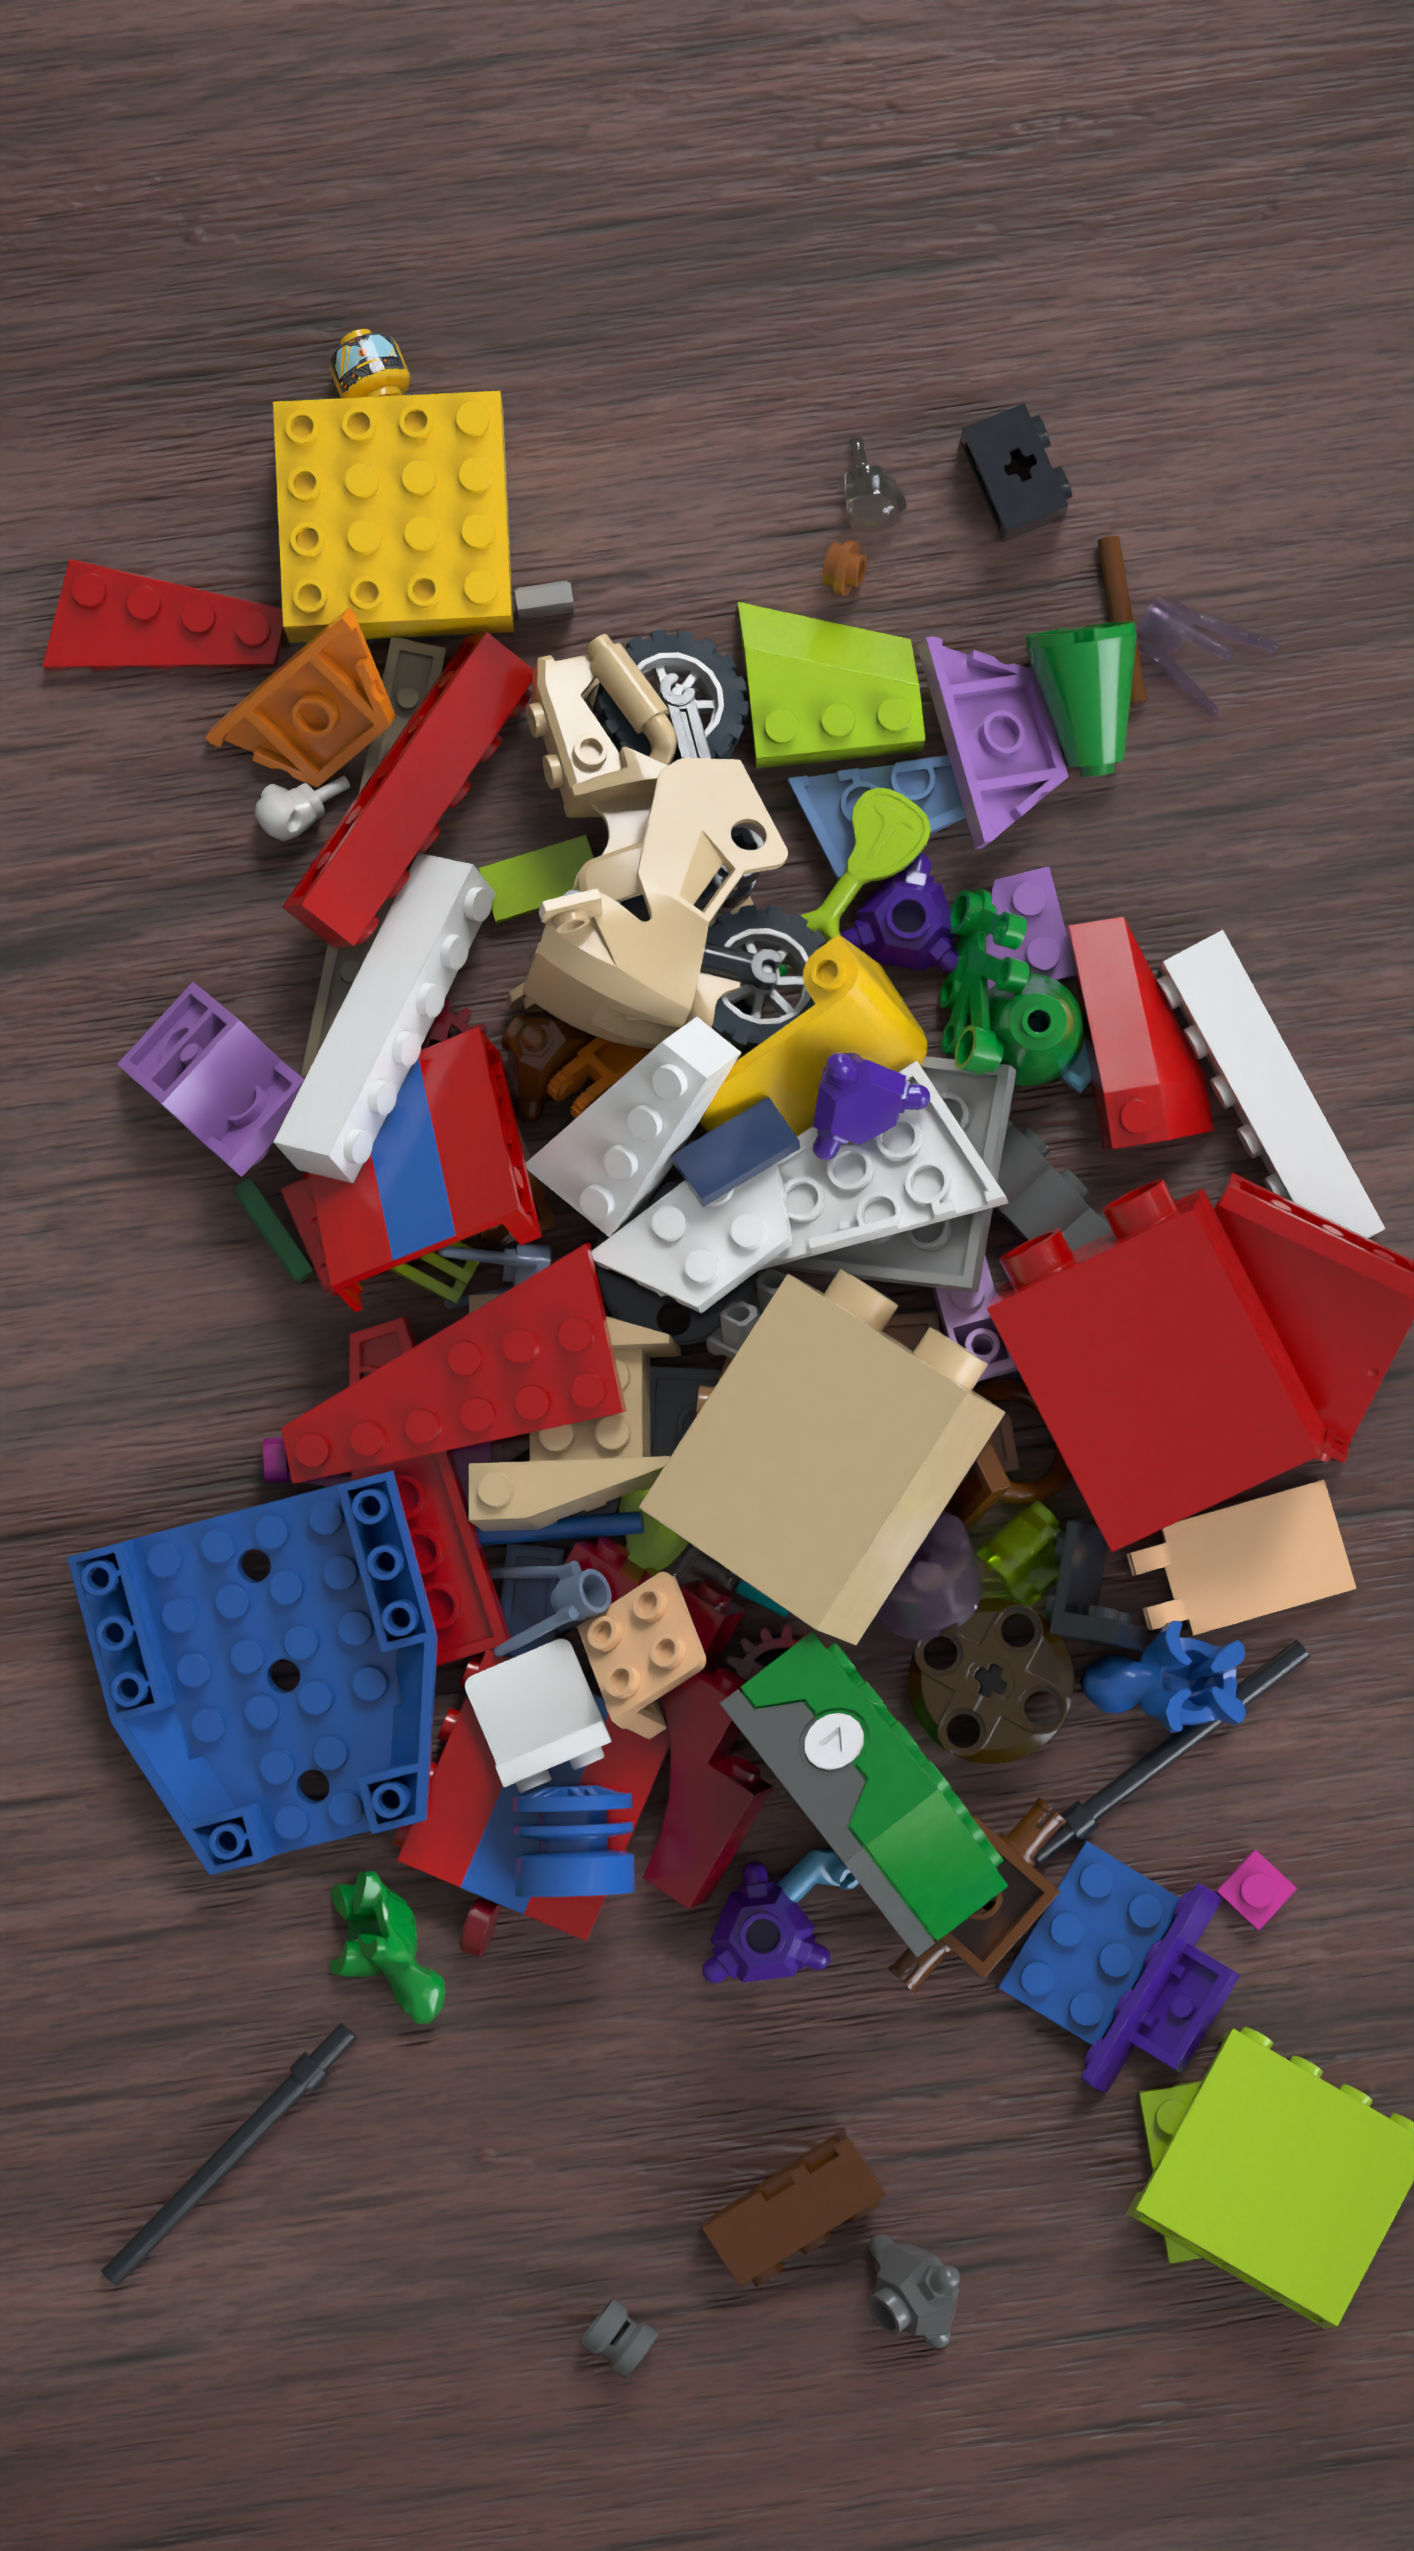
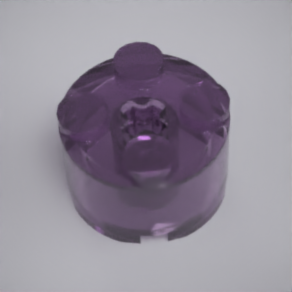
(937, 1585)

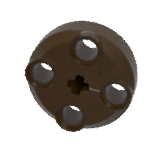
(992, 1684)

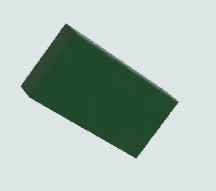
(273, 1231)

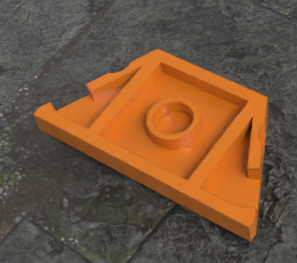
(313, 708)

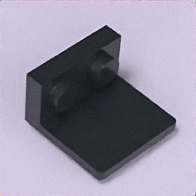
(1075, 1602)

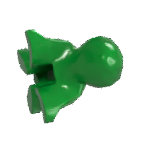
(385, 1943)

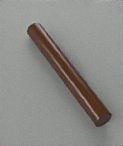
(1119, 603)

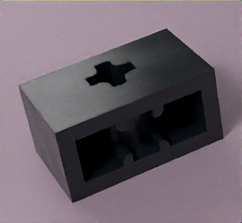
(1015, 504)

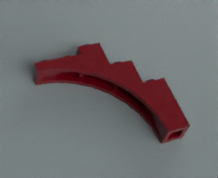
(710, 1794)

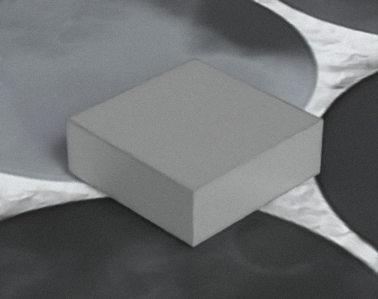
(544, 600)

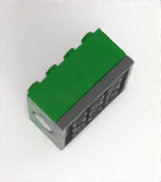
(868, 1791)

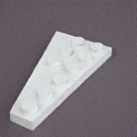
(887, 1185)

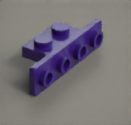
(1171, 2000)

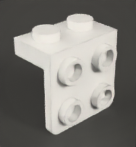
(538, 1714)

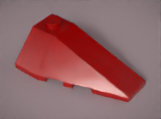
(1137, 1054)

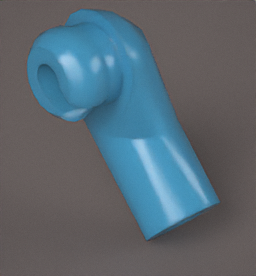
(816, 1867)

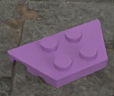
(993, 734)

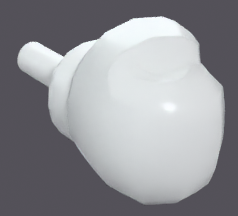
(291, 812)

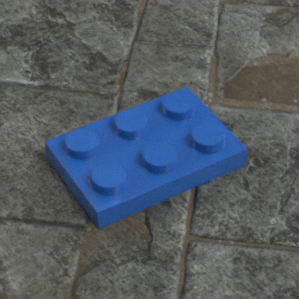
(1089, 1943)

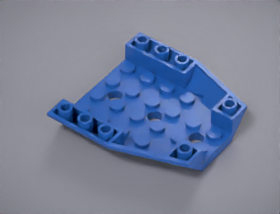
(192, 1655)

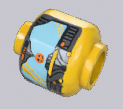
(369, 366)

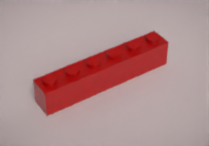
(411, 791)

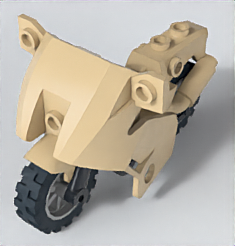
(641, 927)

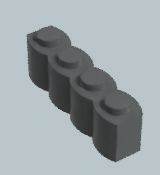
(1041, 1196)

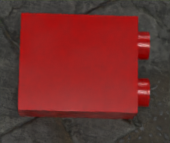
(1153, 1363)

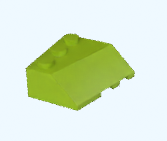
(827, 690)

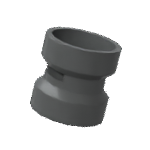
(630, 2344)

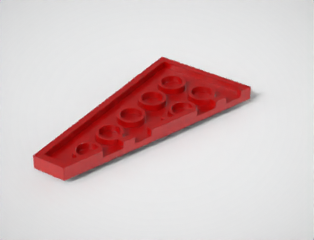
(498, 1373)
(437, 1515)

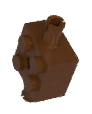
(995, 1929)

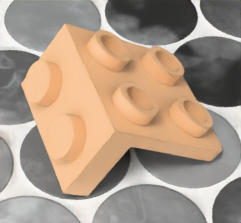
(642, 1652)

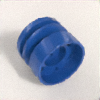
(573, 1843)

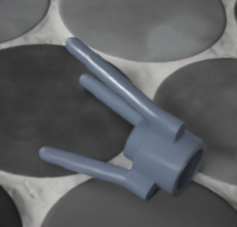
(517, 1264)
(574, 1599)

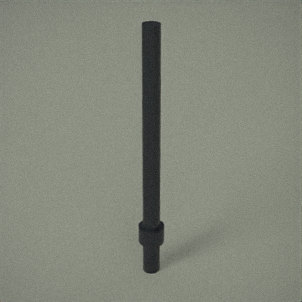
(1083, 1817)
(307, 2073)

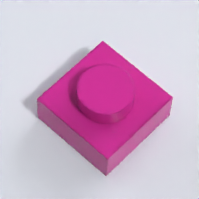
(1256, 1889)

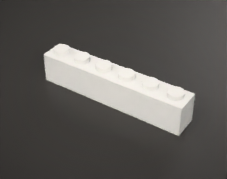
(385, 1018)
(1263, 1084)

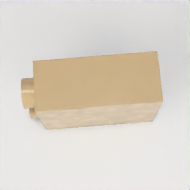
(826, 1453)

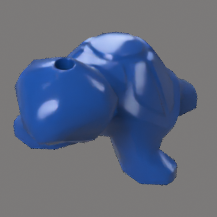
(1173, 1681)

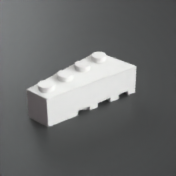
(624, 1141)

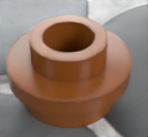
(844, 567)

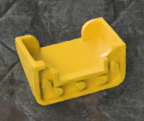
(852, 1013)

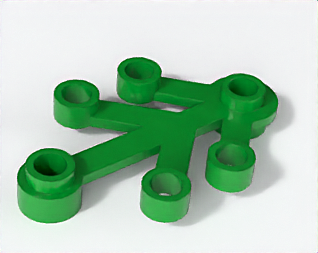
(967, 986)

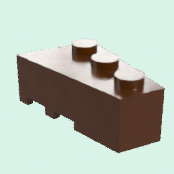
(794, 2209)

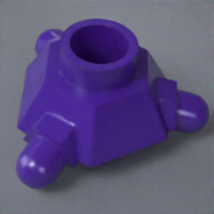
(907, 922)
(860, 1102)
(762, 1934)

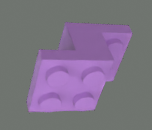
(215, 1078)

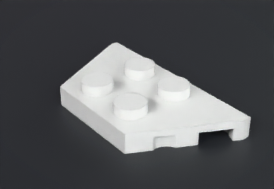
(701, 1250)

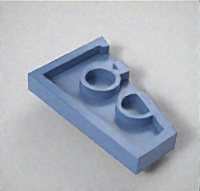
(831, 797)

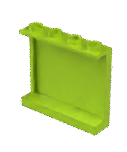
(1281, 2178)

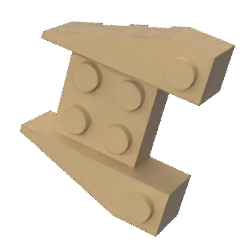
(582, 1461)

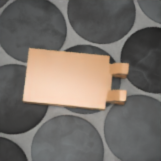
(1248, 1560)

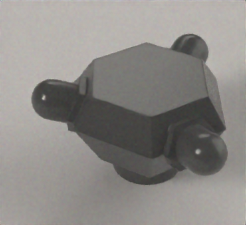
(913, 2291)

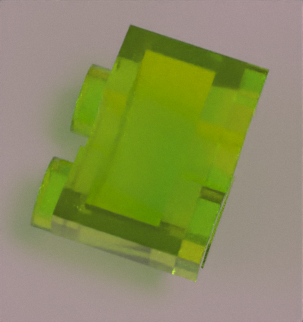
(1024, 1553)

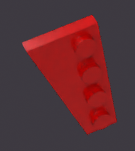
(139, 621)

